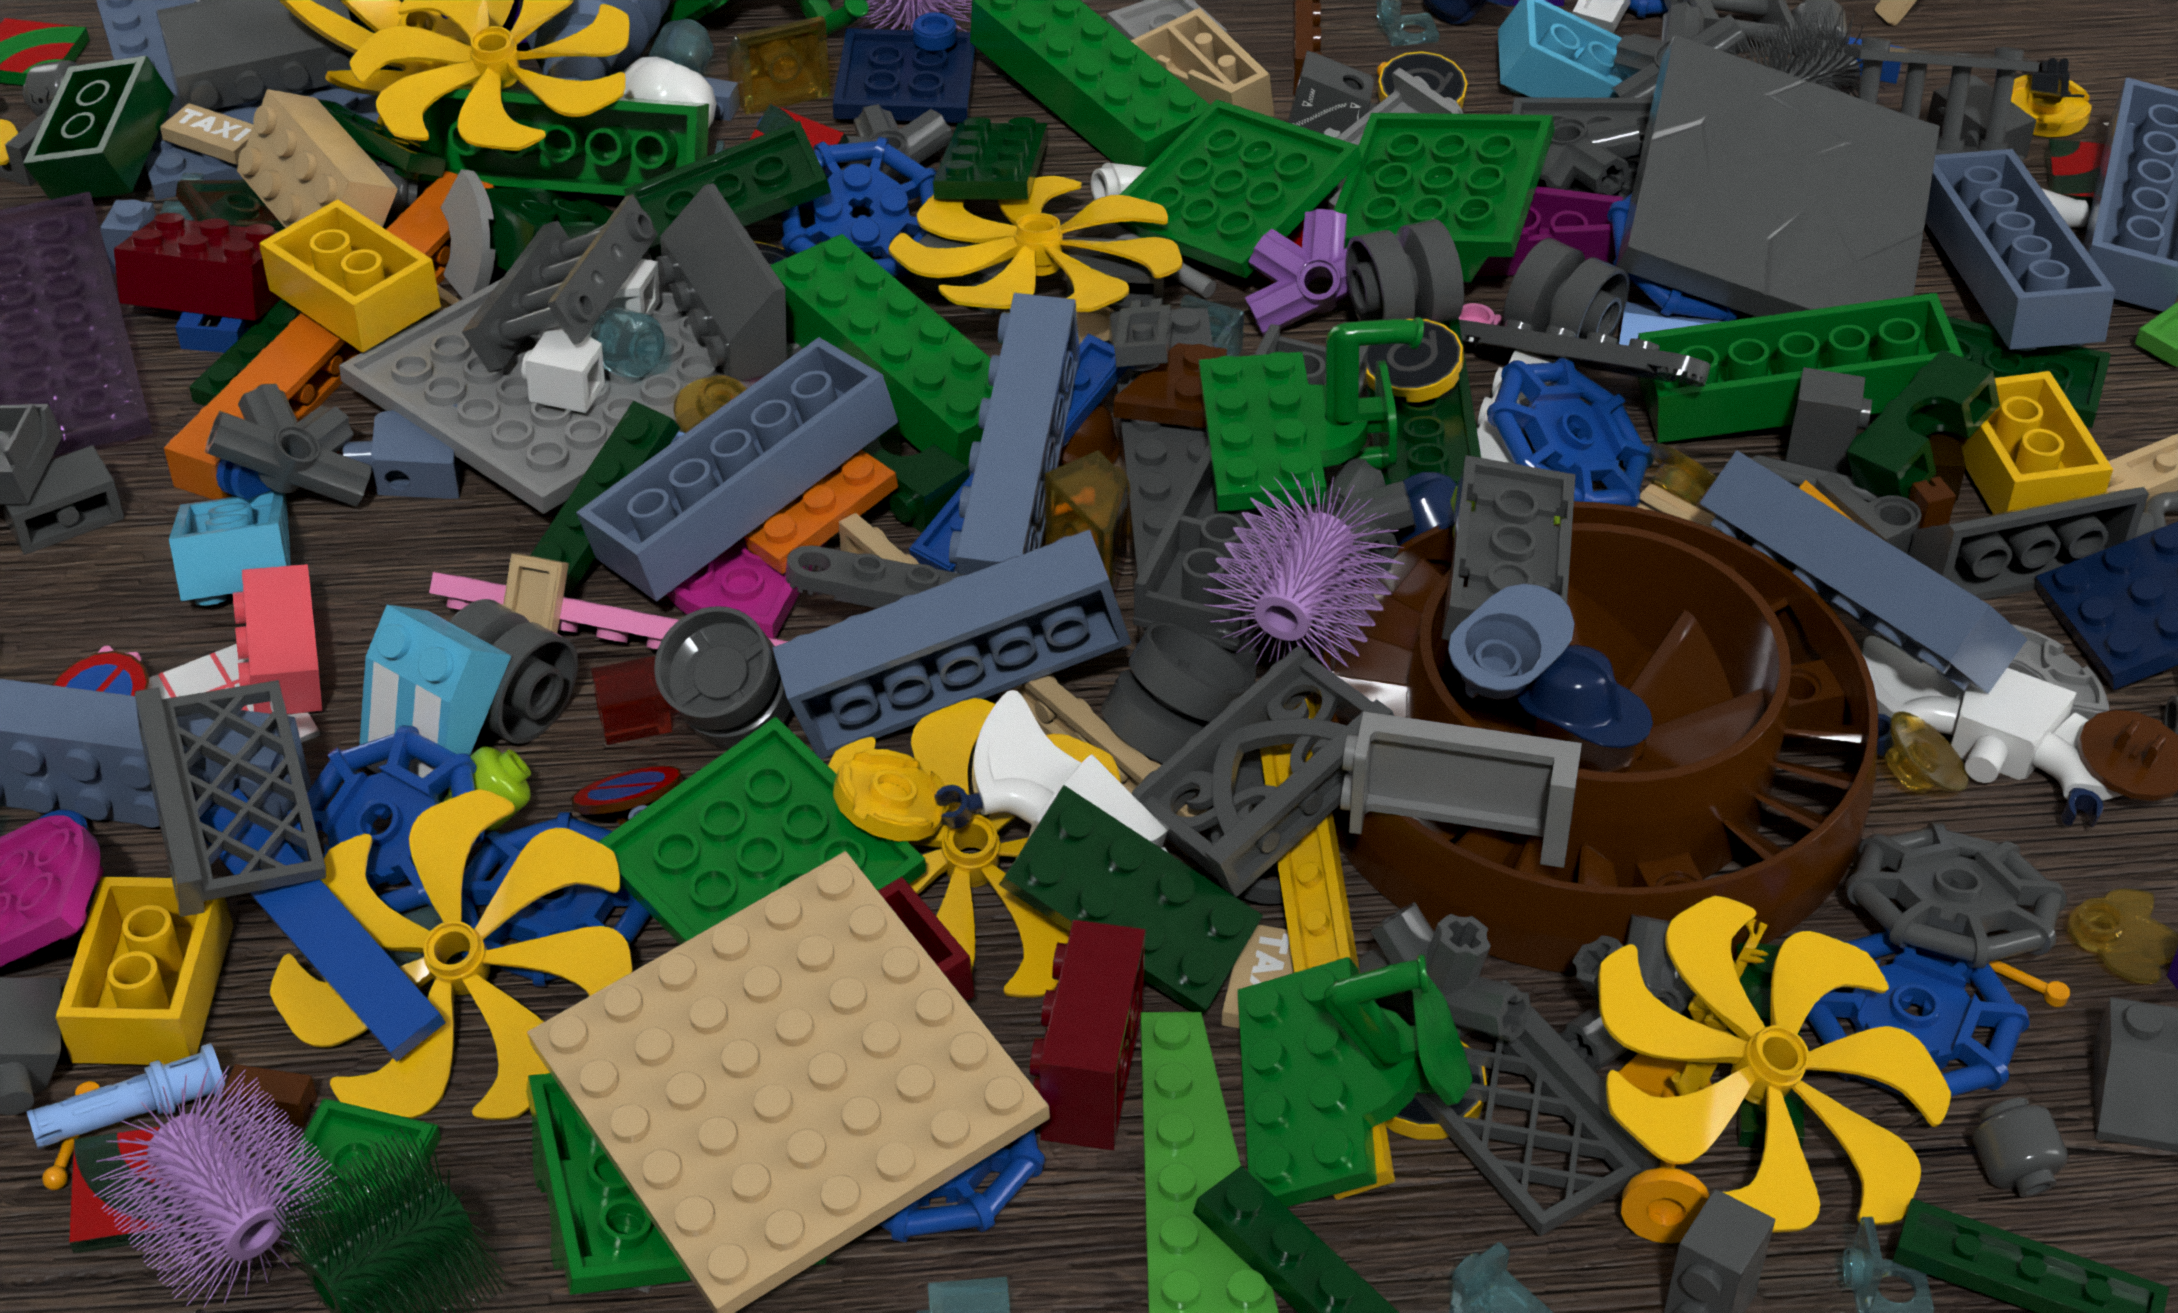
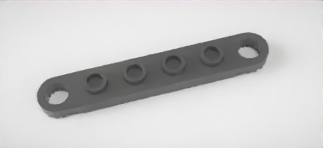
(1595, 353)
(859, 577)

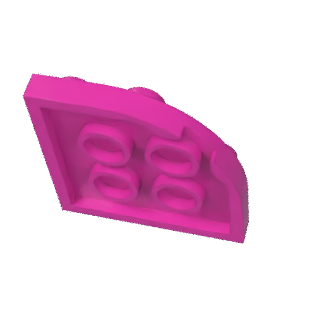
(742, 583)
(45, 884)

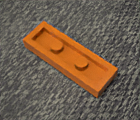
(817, 511)

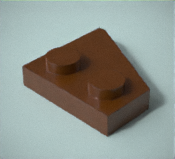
(1169, 391)

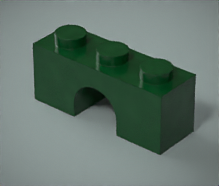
(1943, 396)
(923, 479)

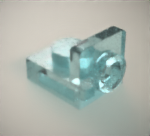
(1486, 1286)

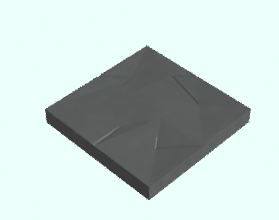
(1774, 189)

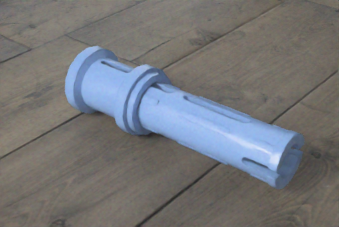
(124, 1099)

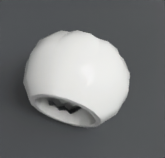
(666, 80)

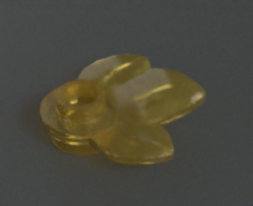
(2124, 934)

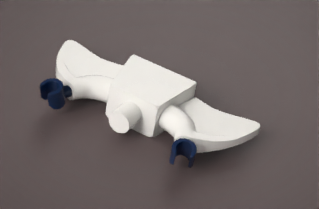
(2004, 732)
(1023, 772)

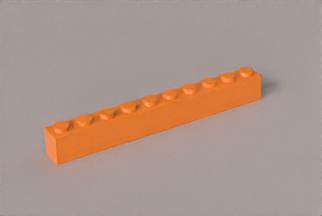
(304, 355)

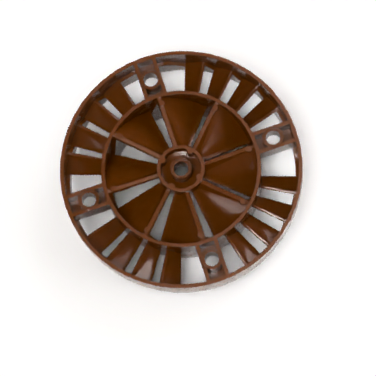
(1709, 649)

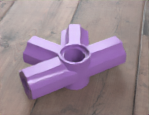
(1296, 266)

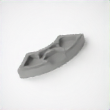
(468, 220)
(2045, 660)

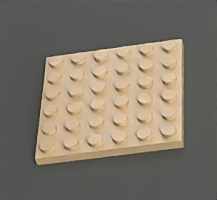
(786, 1082)

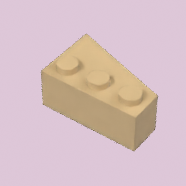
(1209, 62)

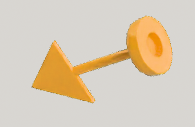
(1665, 1199)

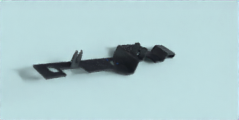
(2052, 79)

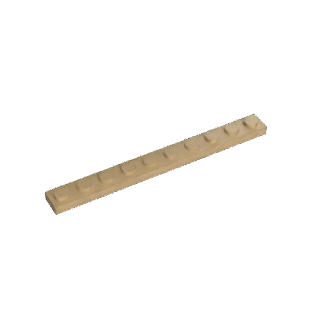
(1049, 702)

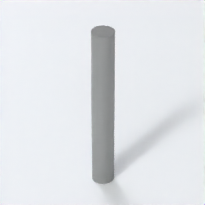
(1186, 275)

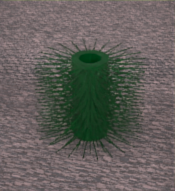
(392, 1244)

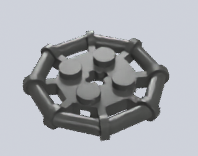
(1956, 894)

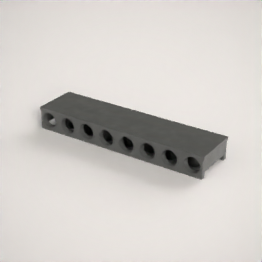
(1196, 532)

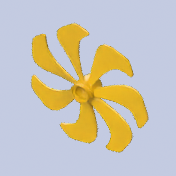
(494, 65)
(1034, 245)
(944, 745)
(439, 850)
(1766, 1063)

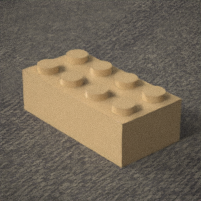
(306, 160)

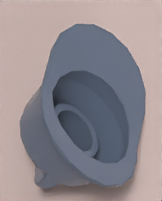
(1510, 640)

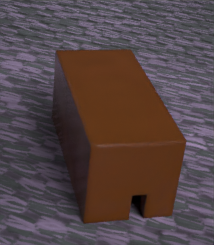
(1934, 501)
(290, 1091)

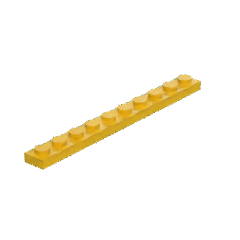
(1319, 910)

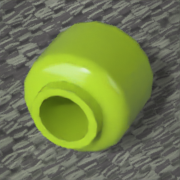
(503, 775)

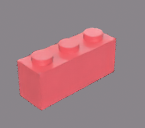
(278, 635)

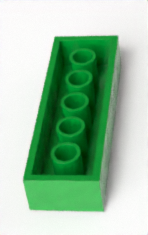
(1087, 75)
(579, 154)
(864, 311)
(1762, 361)

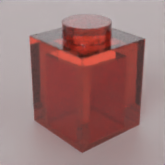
(630, 701)

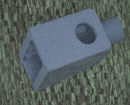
(407, 459)

